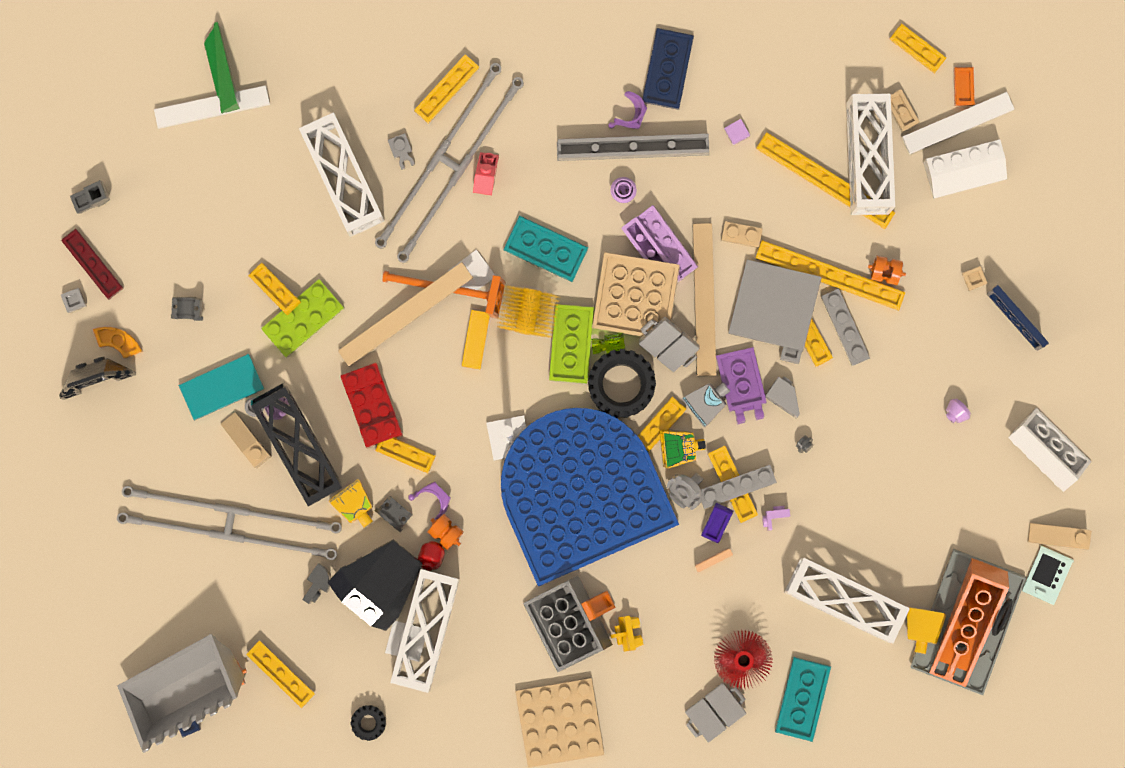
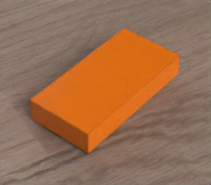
(964, 86)
(598, 605)

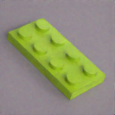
(314, 312)
(571, 344)

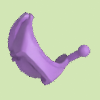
(640, 109)
(436, 490)

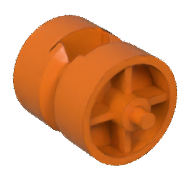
(886, 270)
(445, 531)

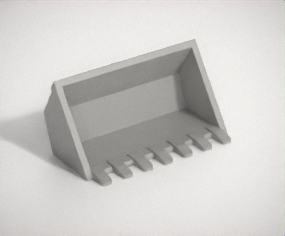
(181, 690)

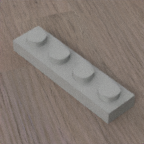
(845, 327)
(737, 486)

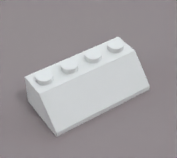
(966, 169)
(1050, 450)

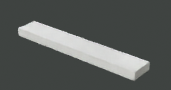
(209, 107)
(958, 123)

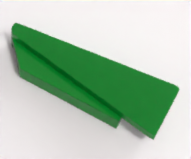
(221, 70)

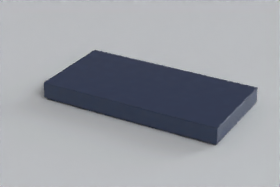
(668, 68)
(1017, 318)

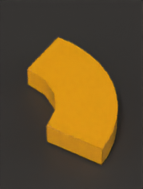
(117, 339)

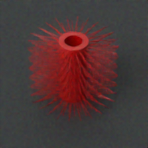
(750, 648)

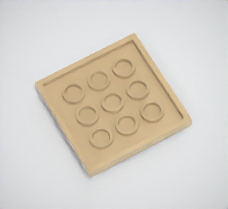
(634, 293)
(559, 722)

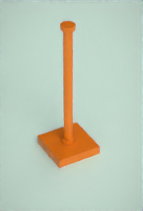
(493, 296)

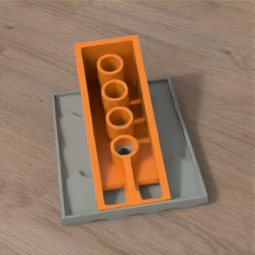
(971, 599)

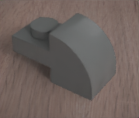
(90, 197)
(319, 578)

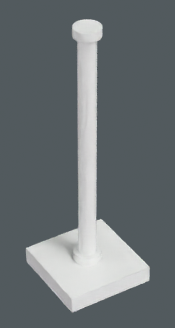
(503, 434)

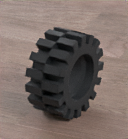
(356, 722)

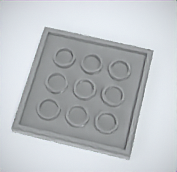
(775, 305)

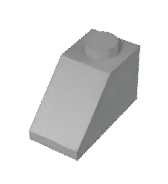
(784, 396)

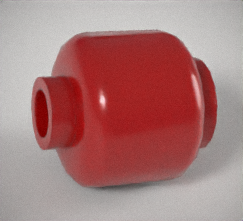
(431, 555)

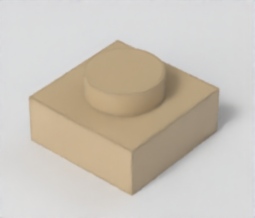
(974, 278)

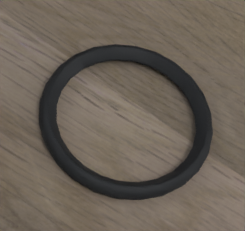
(998, 625)

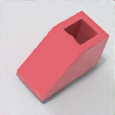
(485, 173)

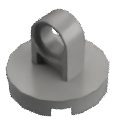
(685, 490)

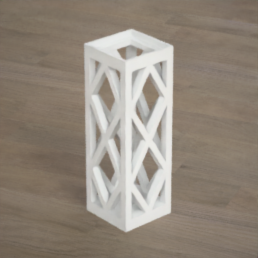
(321, 129)
(858, 201)
(893, 622)
(411, 681)

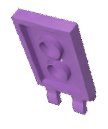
(742, 377)

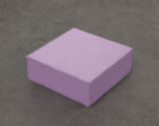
(737, 132)

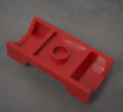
(371, 405)

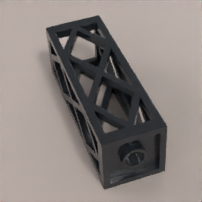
(320, 488)

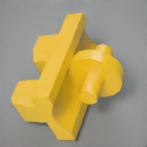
(625, 634)

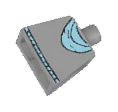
(707, 402)

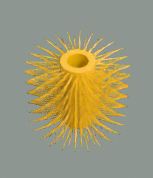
(528, 311)

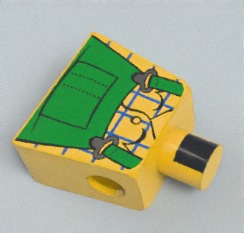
(679, 447)

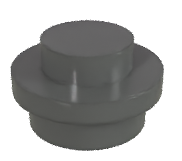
(804, 444)

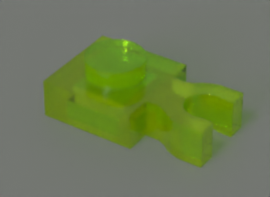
(609, 343)

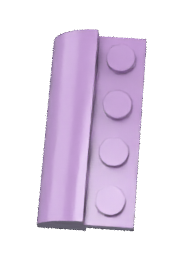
(658, 242)

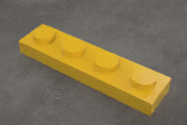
(446, 89)
(726, 470)
(280, 674)

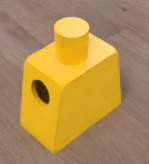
(924, 627)

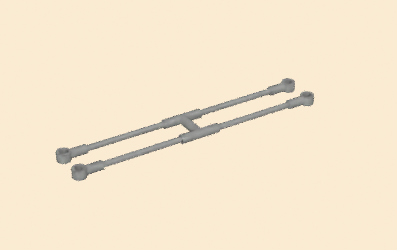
(459, 169)
(227, 534)

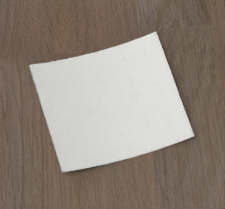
(479, 270)
(396, 637)

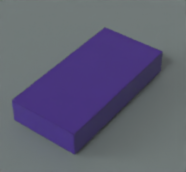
(717, 523)

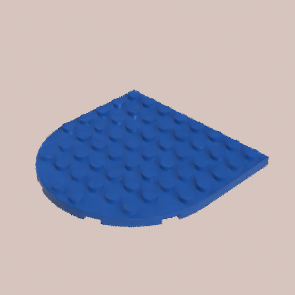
(580, 491)

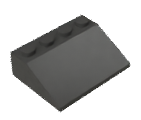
(565, 626)

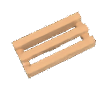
(713, 560)

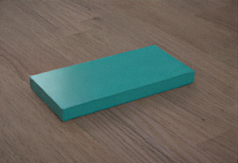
(545, 249)
(221, 387)
(803, 699)

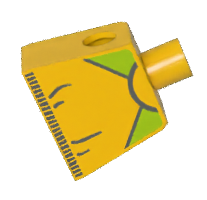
(353, 503)

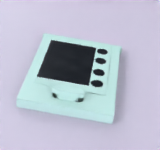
(1047, 575)

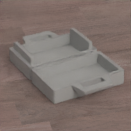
(668, 344)
(722, 707)

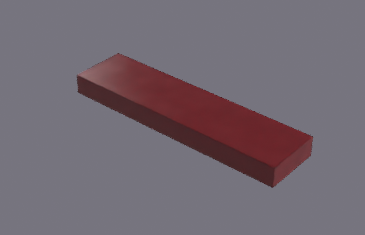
(92, 264)

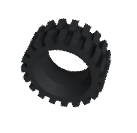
(621, 358)

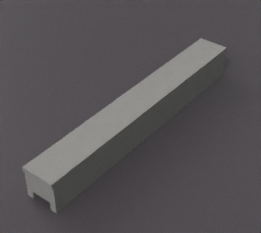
(633, 147)

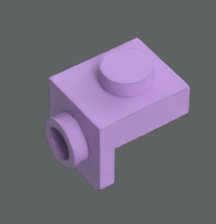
(778, 512)

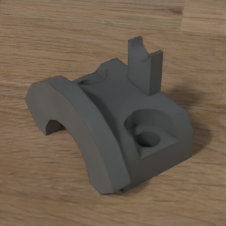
(187, 308)
(394, 513)

